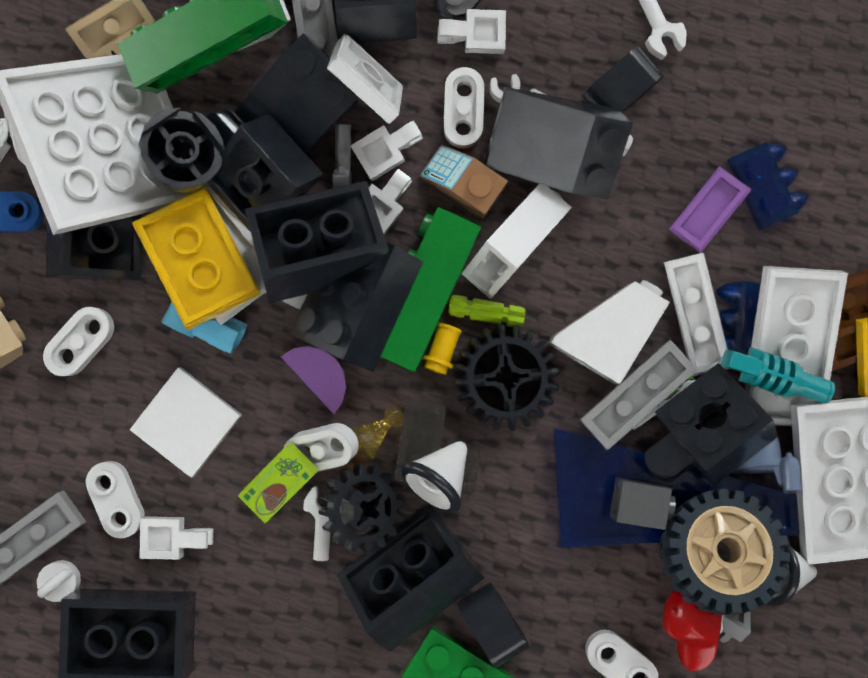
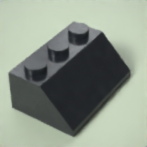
(95, 252)
(409, 578)

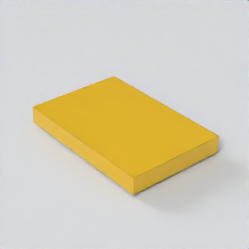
(196, 258)

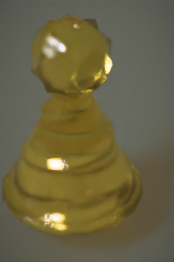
(372, 434)

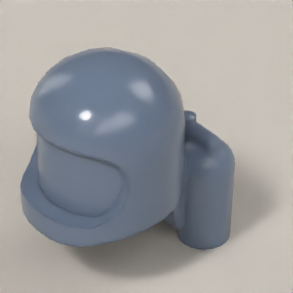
(770, 460)

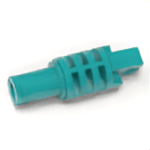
(778, 375)

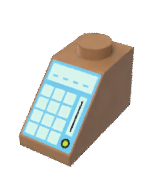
(464, 180)

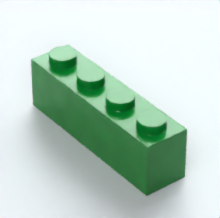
(195, 38)
(444, 253)

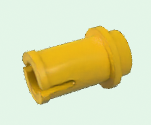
(442, 349)

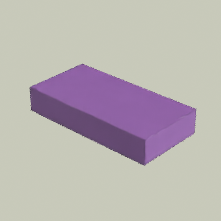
(710, 209)

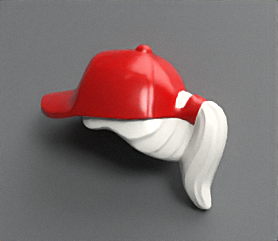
(693, 630)

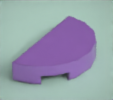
(320, 373)

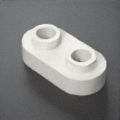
(463, 109)
(78, 338)
(324, 446)
(118, 498)
(624, 661)

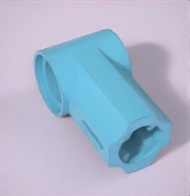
(224, 336)

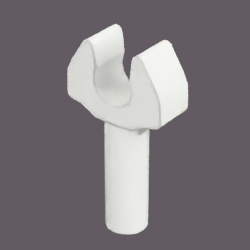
(662, 28)
(321, 537)

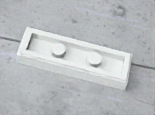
(696, 311)

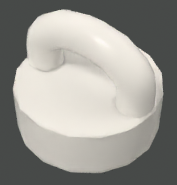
(58, 580)

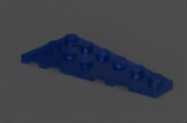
(587, 483)

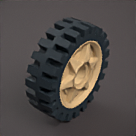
(754, 546)

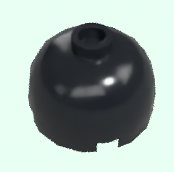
(180, 151)

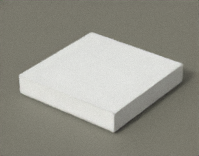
(366, 78)
(186, 422)

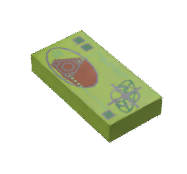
(278, 482)

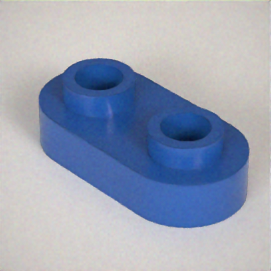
(32, 215)

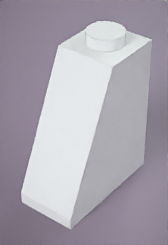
(516, 239)
(613, 331)

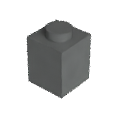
(642, 503)

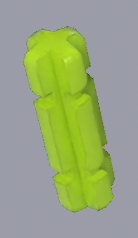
(486, 311)

